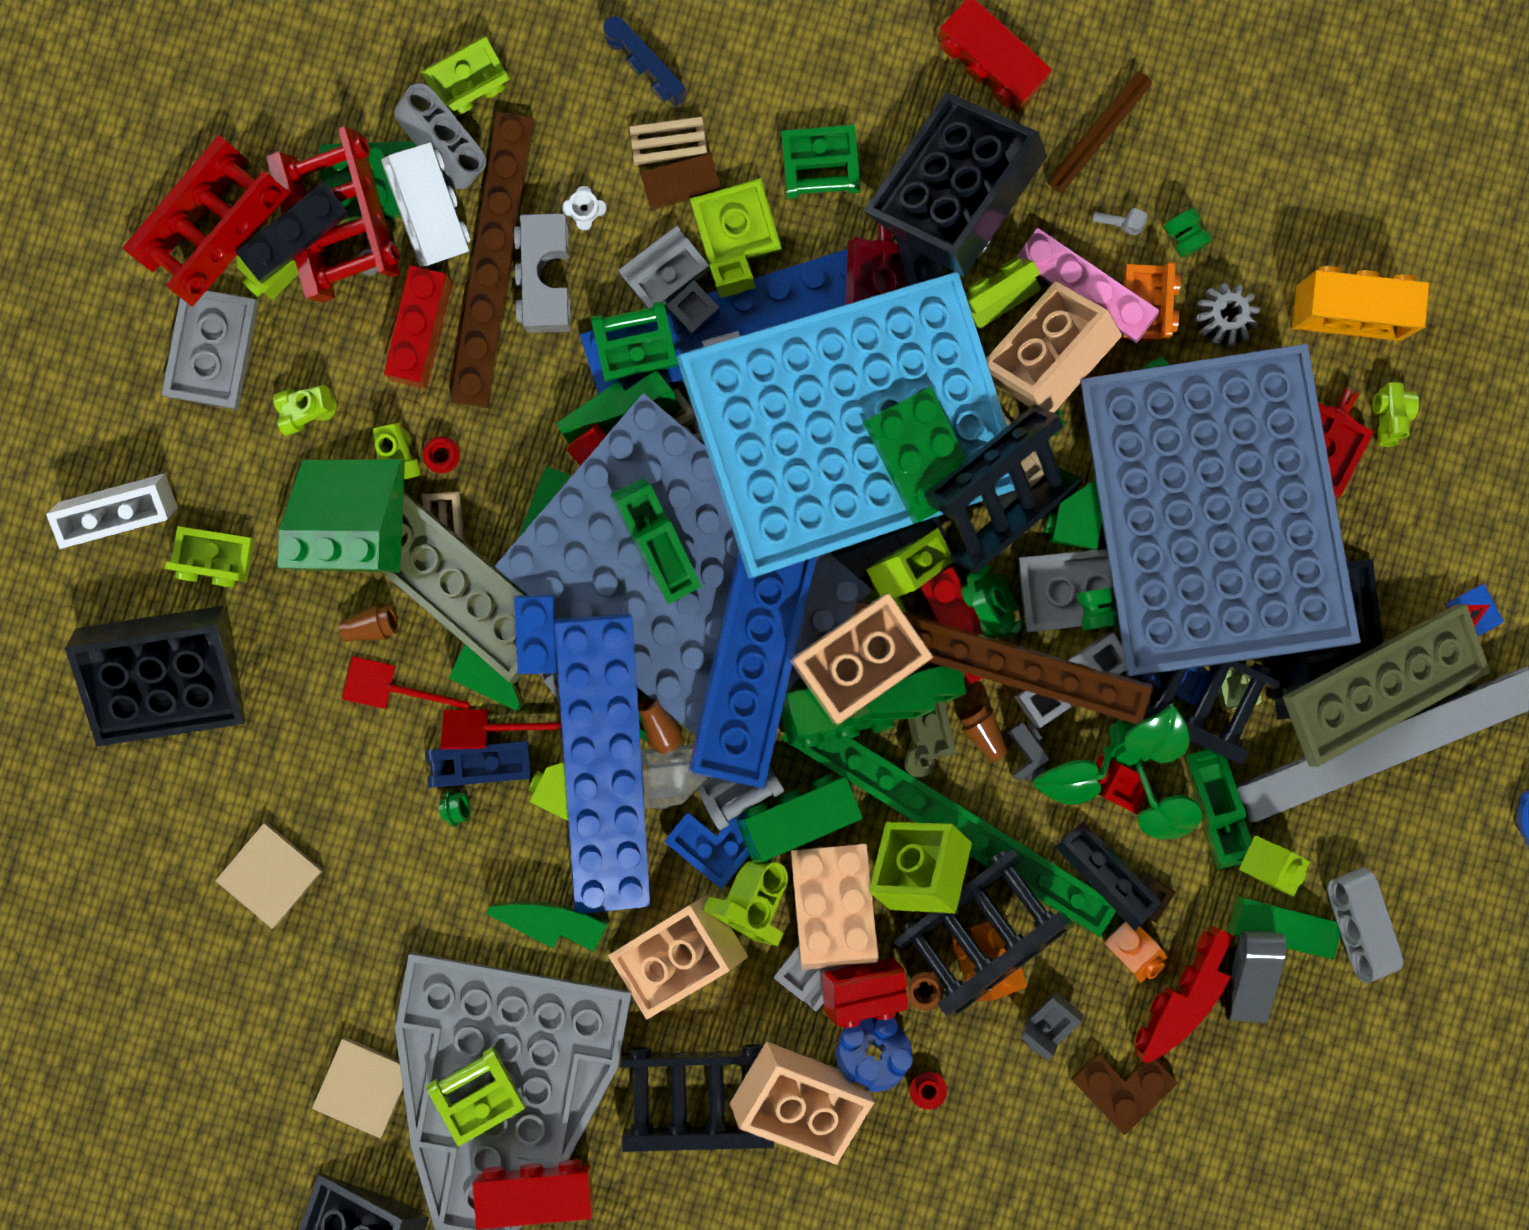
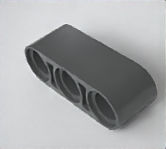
(1255, 976)

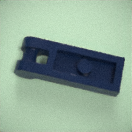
(644, 61)
(485, 765)

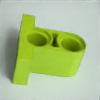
(752, 901)

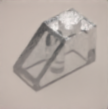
(667, 777)

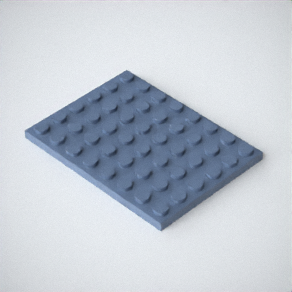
(1218, 511)
(594, 568)

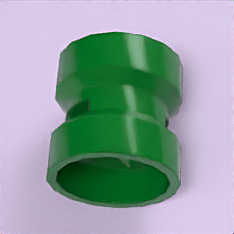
(1193, 239)
(1097, 608)

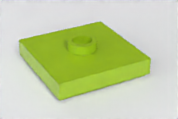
(736, 222)

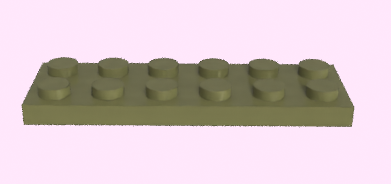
(458, 588)
(1386, 685)

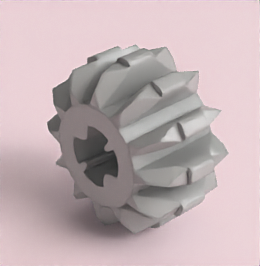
(1234, 302)

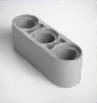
(438, 119)
(1365, 925)

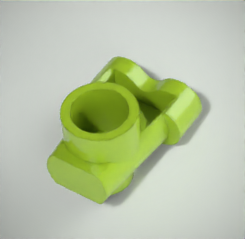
(302, 407)
(1394, 411)
(401, 444)

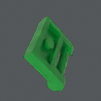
(820, 149)
(636, 353)

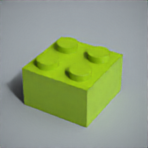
(920, 867)

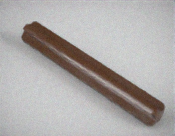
(1099, 132)

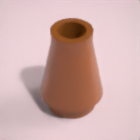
(371, 624)
(660, 727)
(983, 730)
(927, 1000)

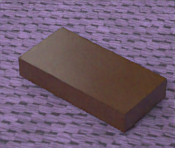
(680, 181)

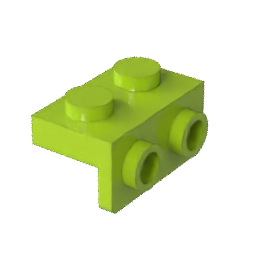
(467, 76)
(1003, 291)
(211, 555)

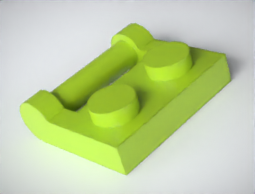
(481, 1108)

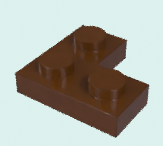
(1124, 1099)

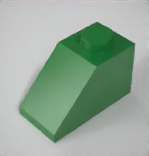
(1076, 520)
(479, 676)

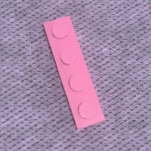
(1062, 265)

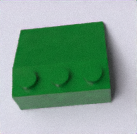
(344, 517)

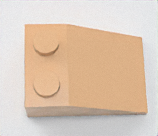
(677, 957)

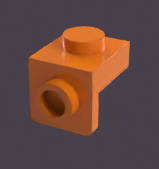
(1137, 951)

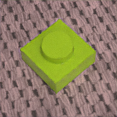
(732, 276)

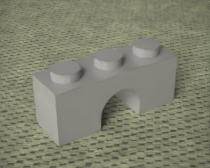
(541, 241)
(1102, 654)

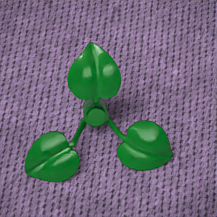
(1158, 738)

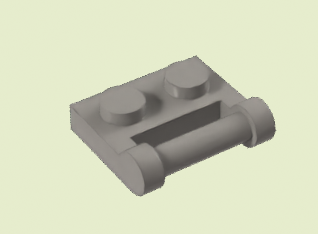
(729, 799)

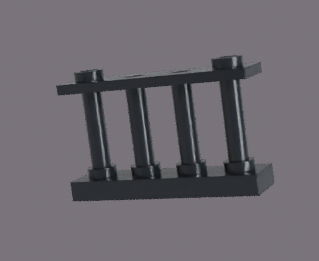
(986, 467)
(1228, 742)
(1017, 947)
(679, 1132)

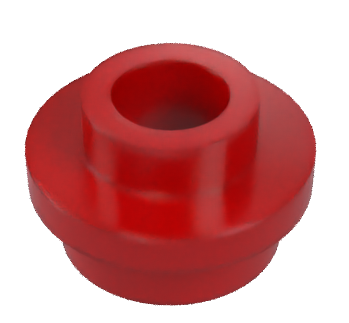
(433, 447)
(928, 1078)

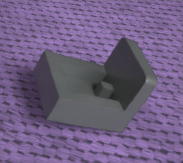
(1028, 742)
(1050, 1025)

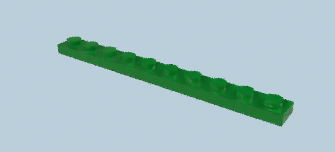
(928, 806)

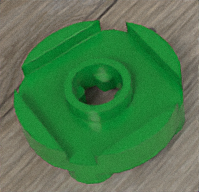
(993, 603)

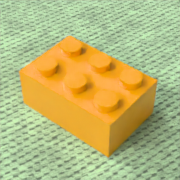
(1360, 304)

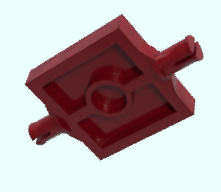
(873, 267)

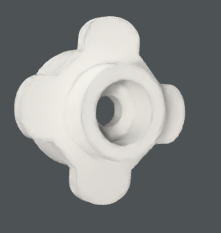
(584, 197)

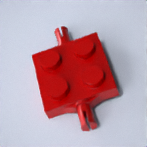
(1343, 440)

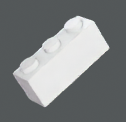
(426, 204)
(112, 511)

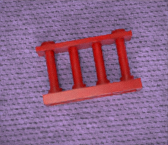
(187, 203)
(314, 274)

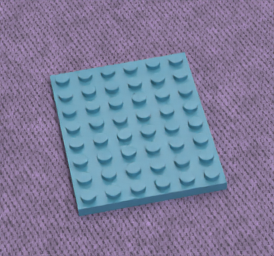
(791, 406)

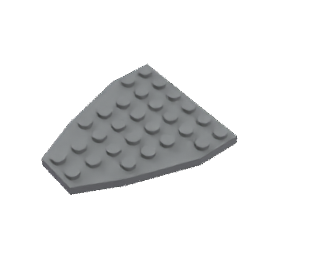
(555, 1042)

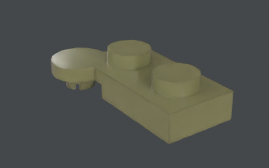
(931, 740)

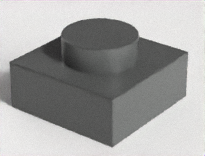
(692, 307)

